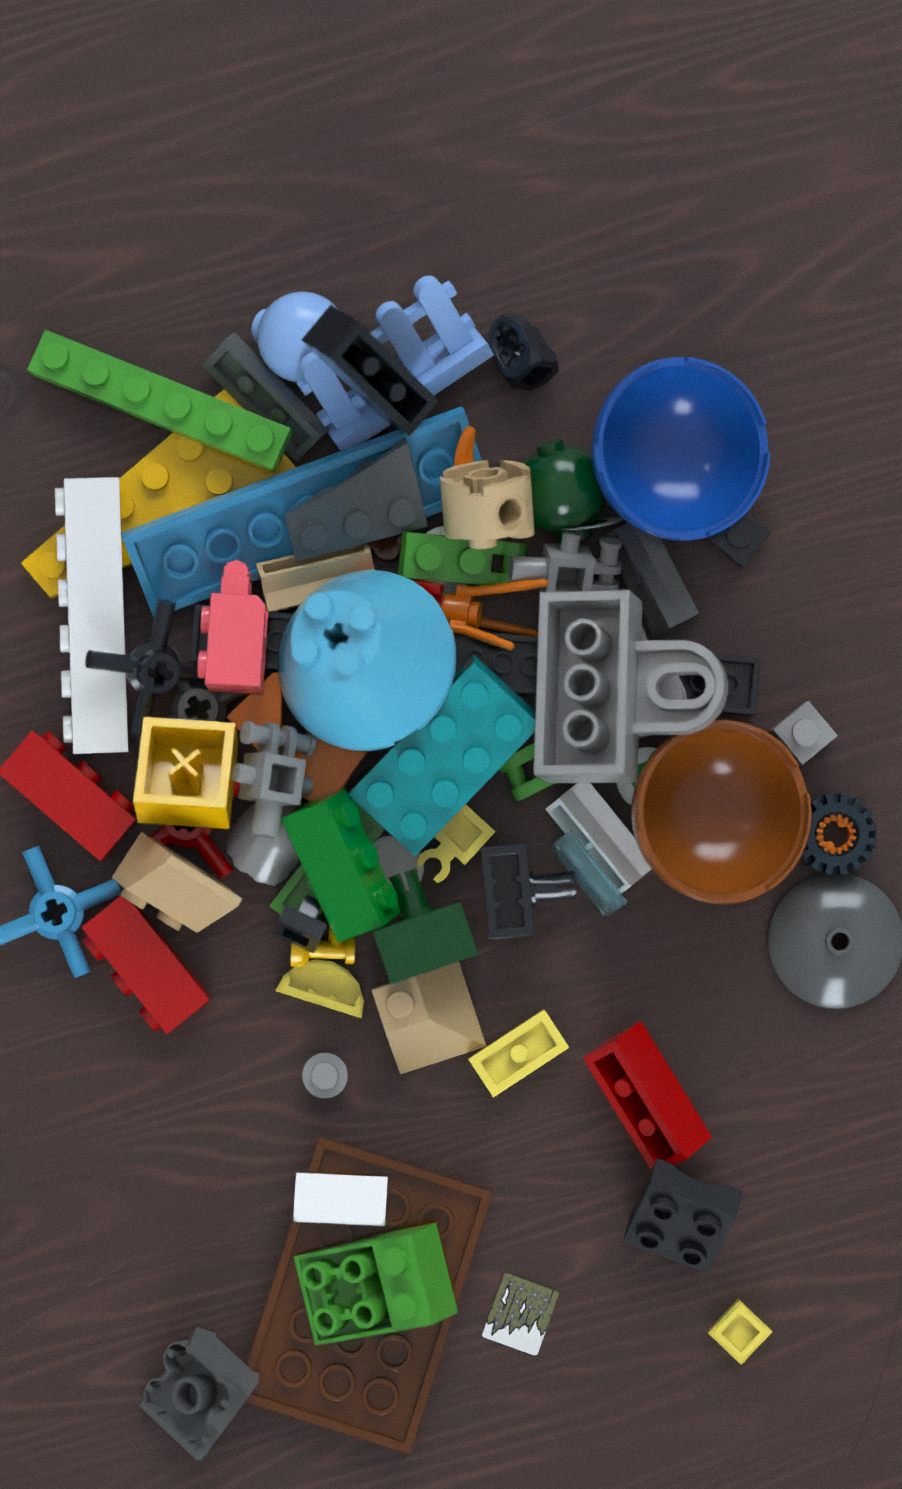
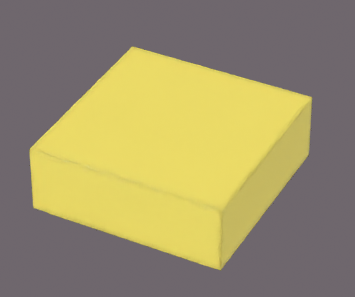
(739, 1331)

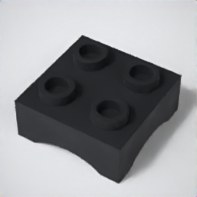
(682, 1217)

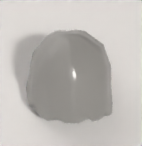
(261, 857)

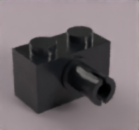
(514, 890)

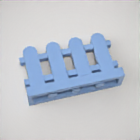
(435, 362)

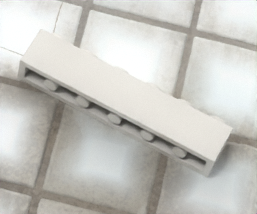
(94, 613)

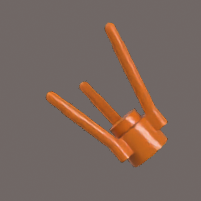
(465, 613)

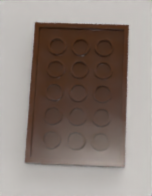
(379, 1381)

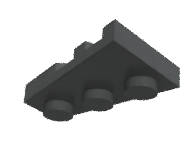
(362, 508)

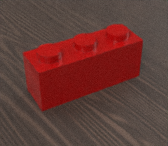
(69, 793)
(145, 965)
(647, 1096)

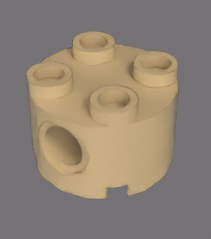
(487, 502)

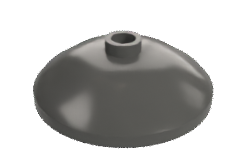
(803, 933)

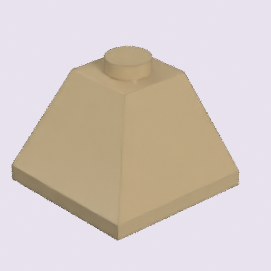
(429, 1018)

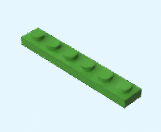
(160, 401)

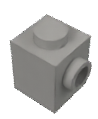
(803, 732)

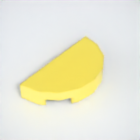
(326, 985)

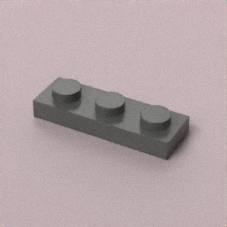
(264, 393)

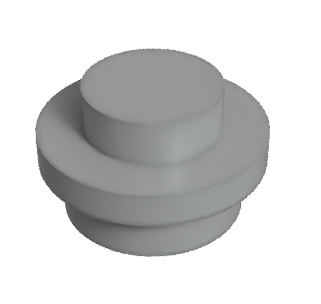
(325, 1075)

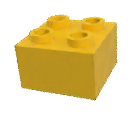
(185, 773)

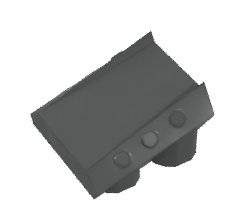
(198, 1391)

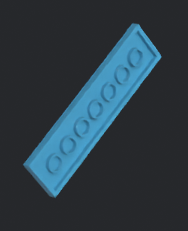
(186, 551)

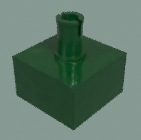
(424, 936)

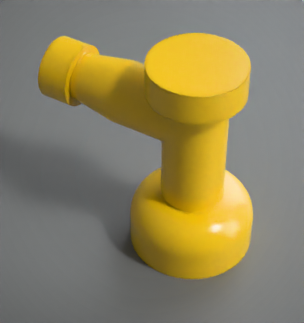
(325, 950)

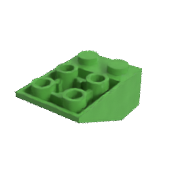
(376, 1285)

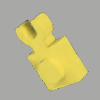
(458, 839)

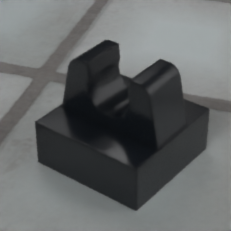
(301, 926)

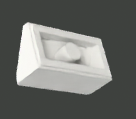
(340, 1199)

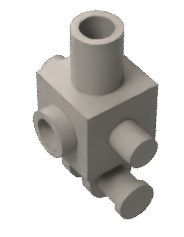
(570, 565)
(273, 773)

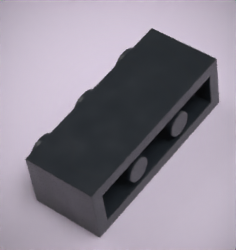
(370, 369)

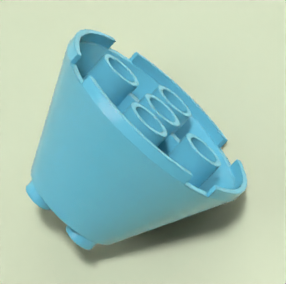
(366, 660)

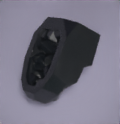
(521, 352)

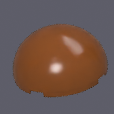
(721, 812)

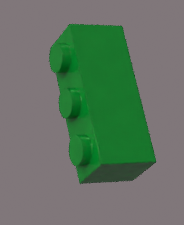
(341, 865)

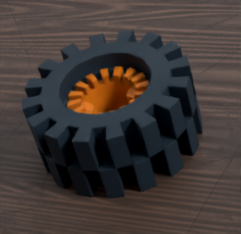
(860, 838)

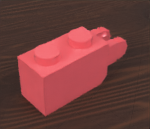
(236, 635)

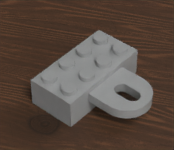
(604, 687)

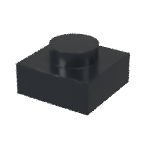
(740, 539)

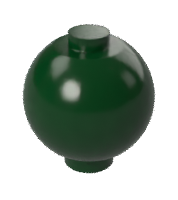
(564, 488)

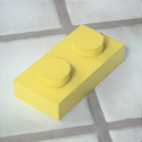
(518, 1053)

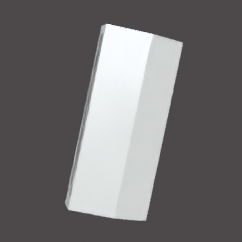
(601, 834)

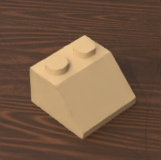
(172, 885)

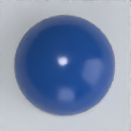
(680, 448)

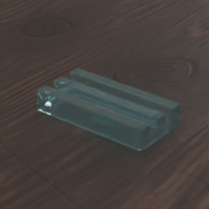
(588, 874)

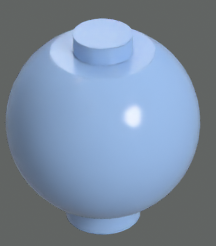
(283, 326)

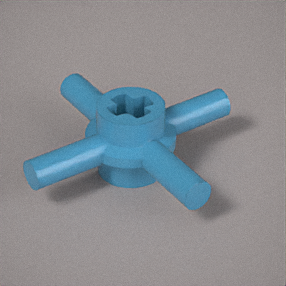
(72, 920)

